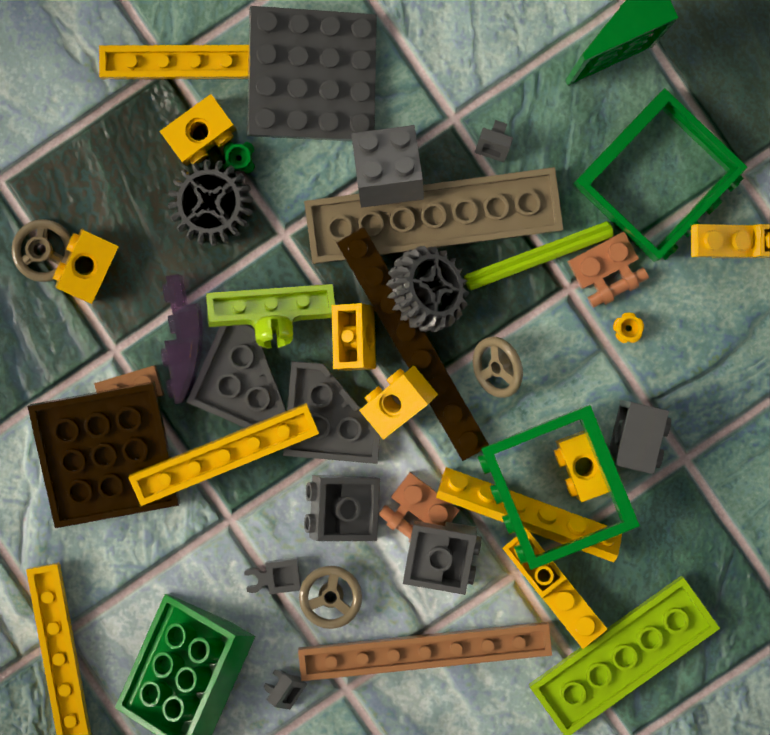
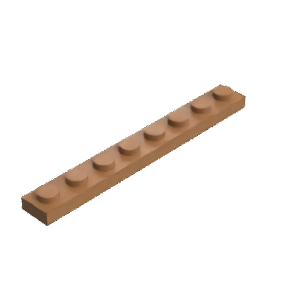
(425, 651)

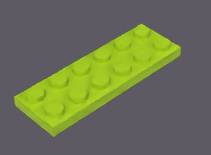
(624, 656)

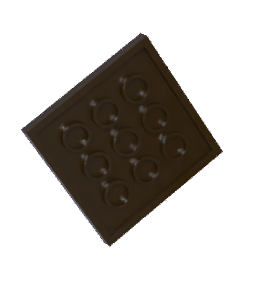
(93, 446)

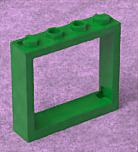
(708, 203)
(608, 470)

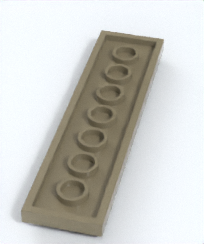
(447, 216)

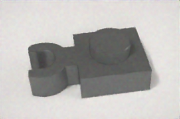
(279, 576)

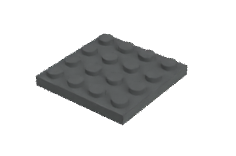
(310, 73)

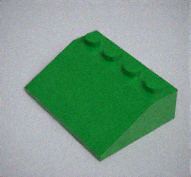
(629, 32)
(184, 670)

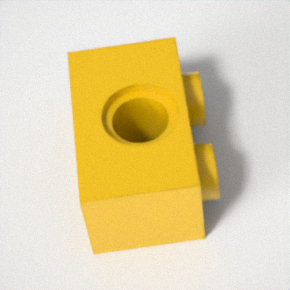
(180, 131)
(85, 285)
(353, 337)
(385, 413)
(580, 485)

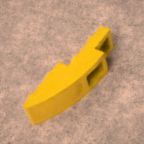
(730, 241)
(559, 595)

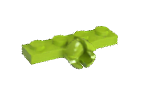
(270, 310)

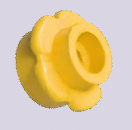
(634, 334)

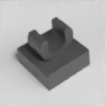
(494, 142)
(286, 690)

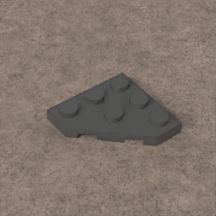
(237, 379)
(341, 426)

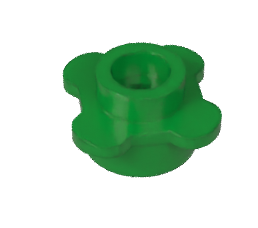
(233, 150)

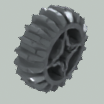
(222, 194)
(420, 297)

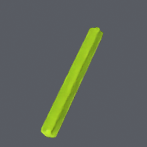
(539, 255)

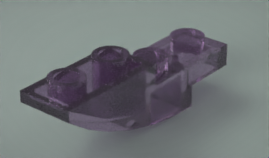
(185, 352)

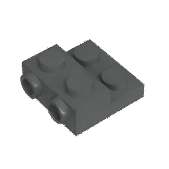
(342, 508)
(442, 556)

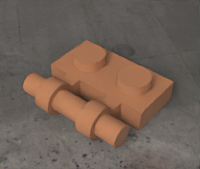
(604, 260)
(419, 500)

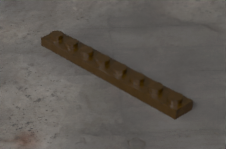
(413, 344)

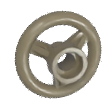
(32, 245)
(504, 364)
(332, 585)

